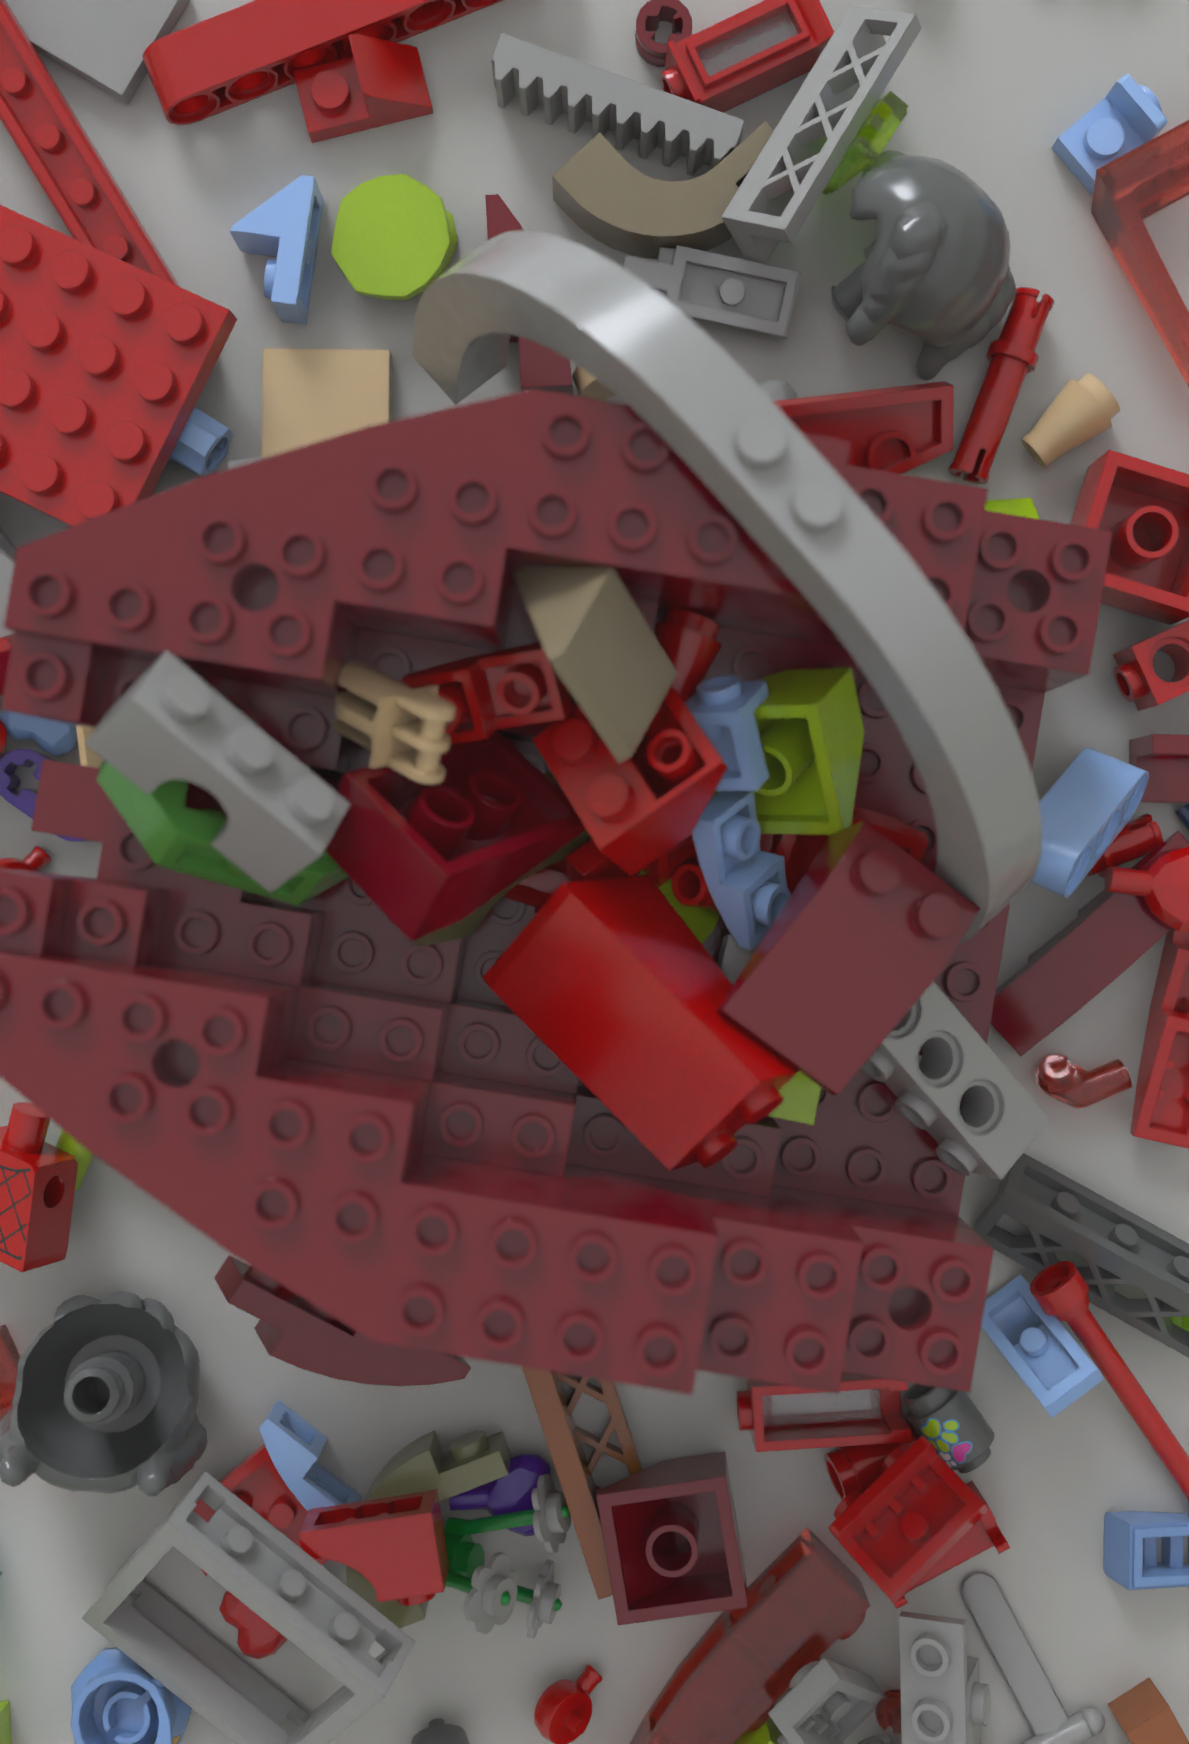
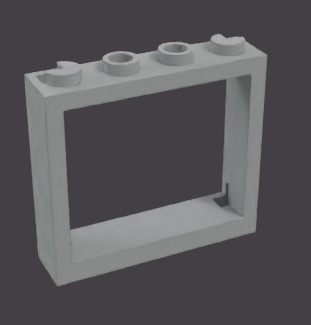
(281, 1588)

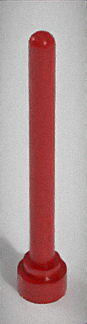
(1063, 1294)

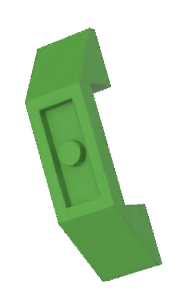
(182, 839)

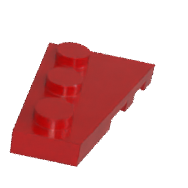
(886, 426)

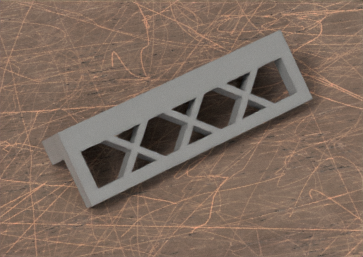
(818, 129)

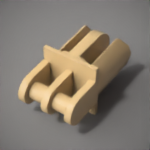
(394, 721)

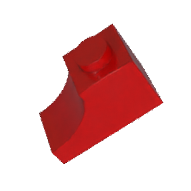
(388, 1540)

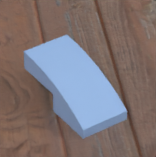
(294, 1451)

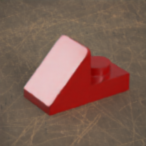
(365, 91)

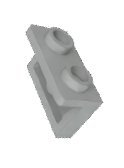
(825, 1704)

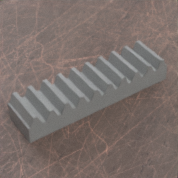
(612, 104)

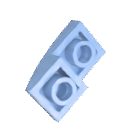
(742, 879)

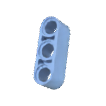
(1084, 817)

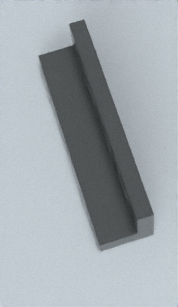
(1112, 1239)

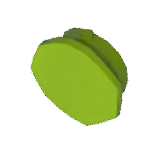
(393, 237)

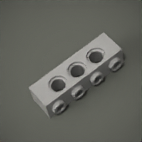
(996, 1111)

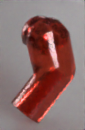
(1078, 1086)

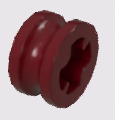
(649, 19)

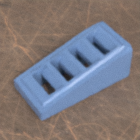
(1132, 1549)

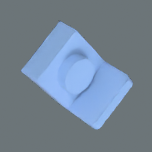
(1112, 128)
(727, 717)

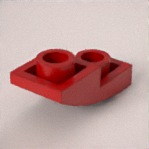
(497, 691)

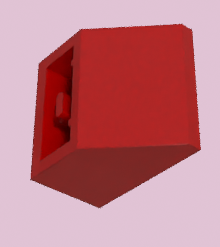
(645, 801)

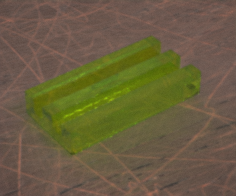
(870, 140)

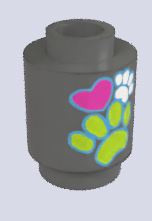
(950, 1424)

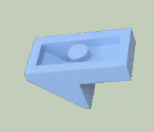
(290, 230)
(1038, 1347)

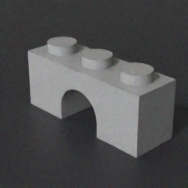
(185, 730)

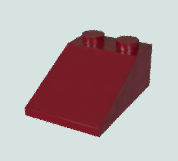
(450, 845)
(847, 956)

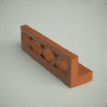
(570, 1459)

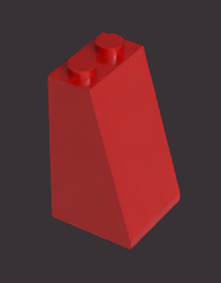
(634, 1014)

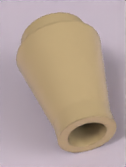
(1073, 417)

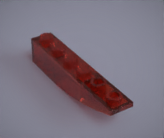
(755, 1651)

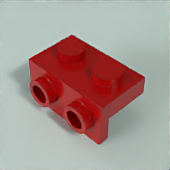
(906, 1517)

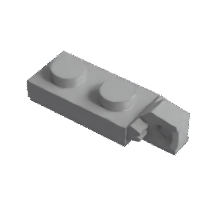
(722, 288)

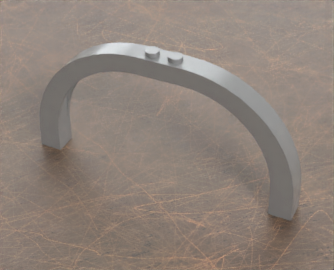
(786, 501)

